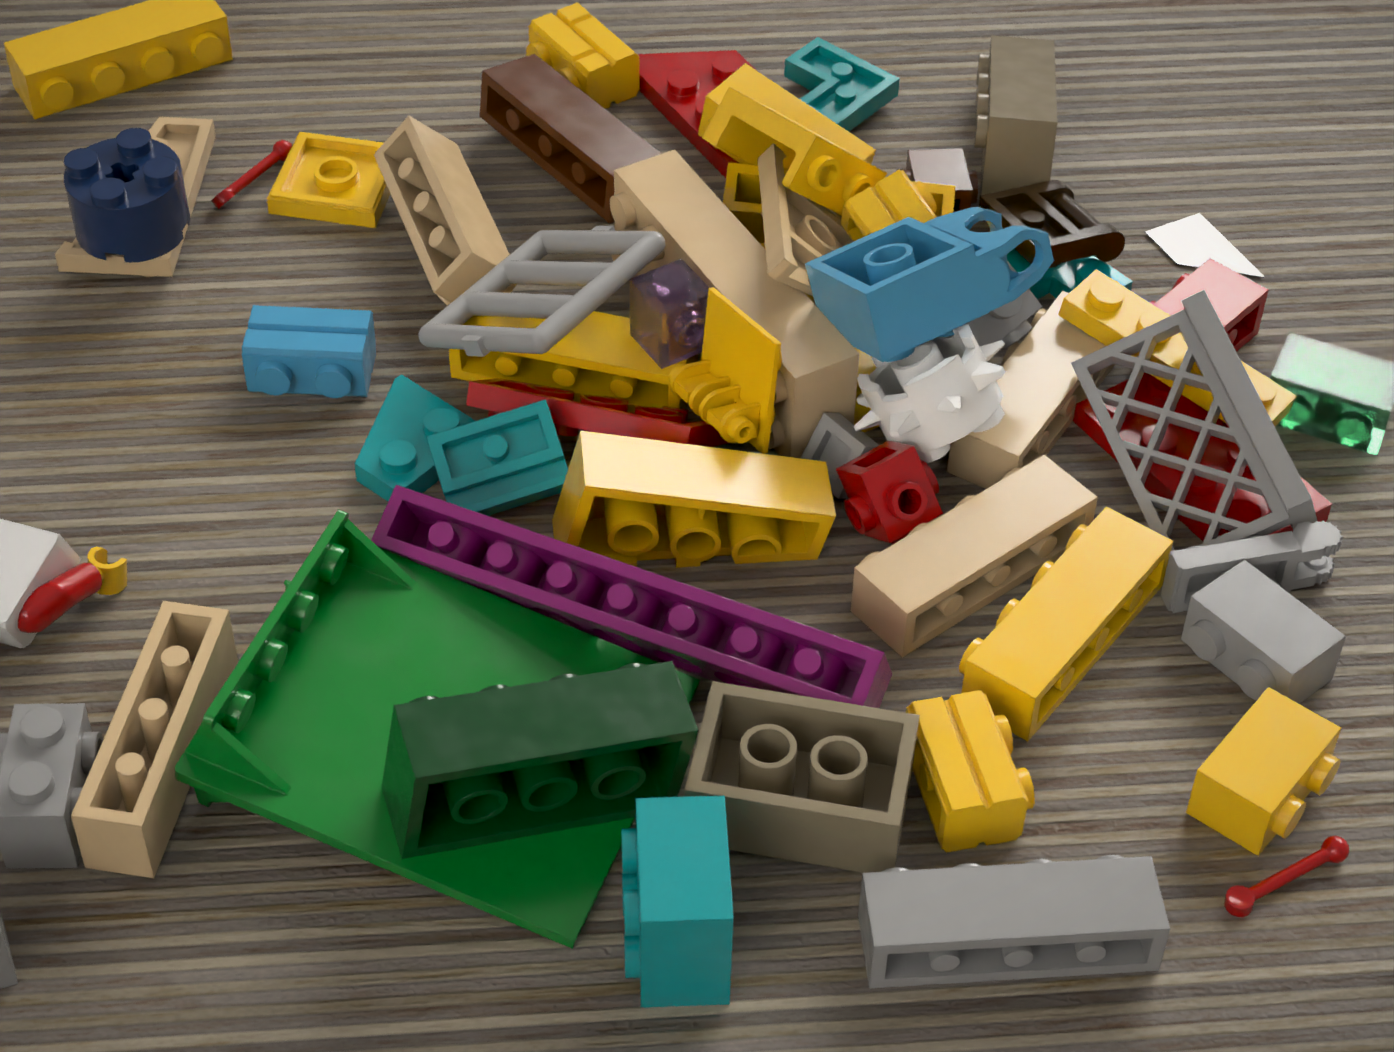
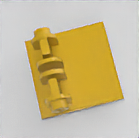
(736, 375)

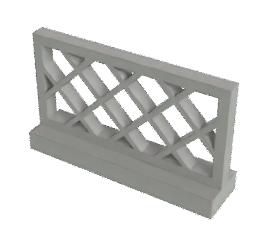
(1233, 397)

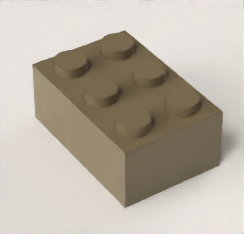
(806, 776)

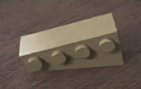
(1016, 112)

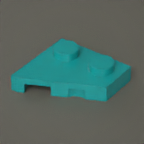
(397, 443)

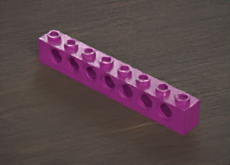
(631, 605)

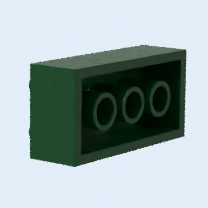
(534, 757)

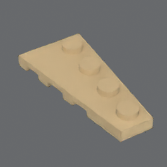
(192, 142)

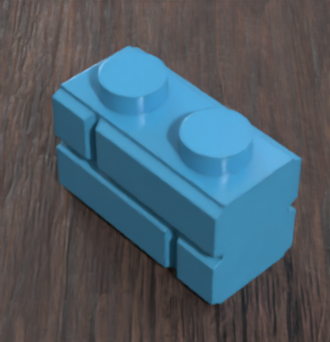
(309, 351)

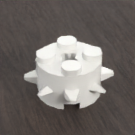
(934, 393)

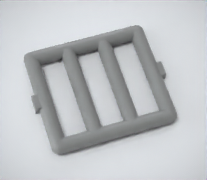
(560, 311)

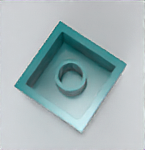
(678, 901)

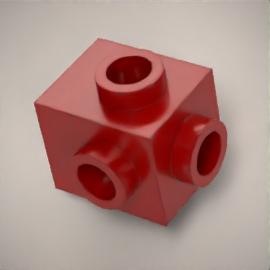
(889, 491)

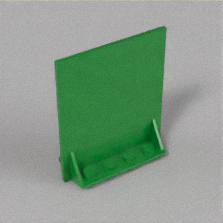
(312, 711)

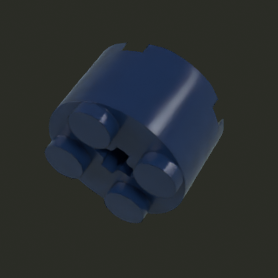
(127, 197)

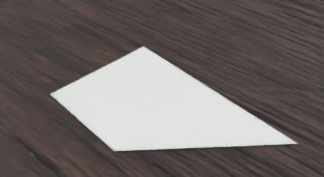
(1195, 241)

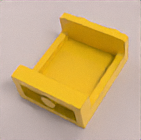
(814, 164)

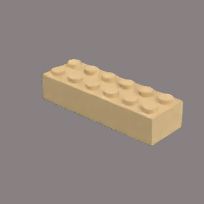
(817, 360)

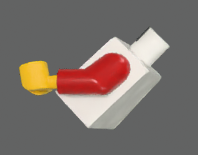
(45, 580)

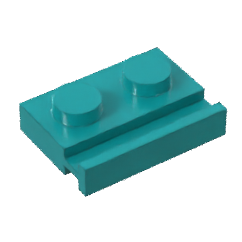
(500, 460)

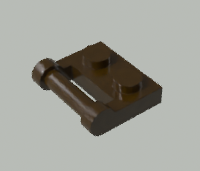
(1053, 209)

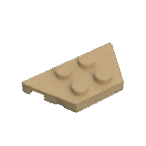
(793, 225)

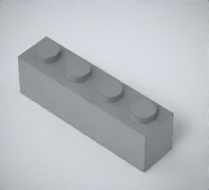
(1012, 921)

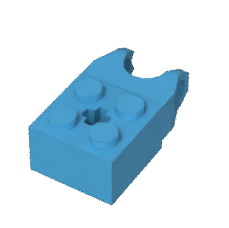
(922, 279)

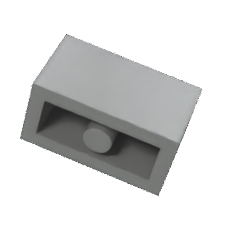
(1261, 635)

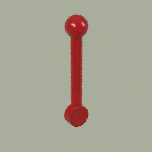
(280, 152)
(1240, 899)

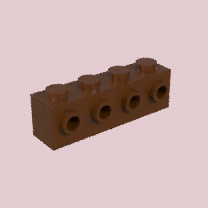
(560, 128)

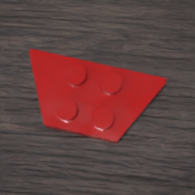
(678, 89)

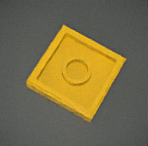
(330, 181)

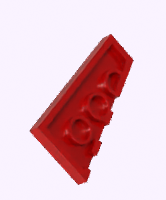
(593, 413)

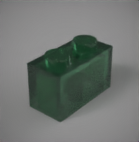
(1338, 393)

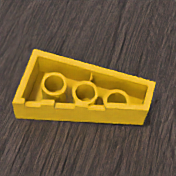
(691, 502)

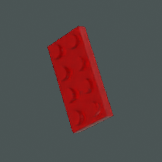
(1180, 443)

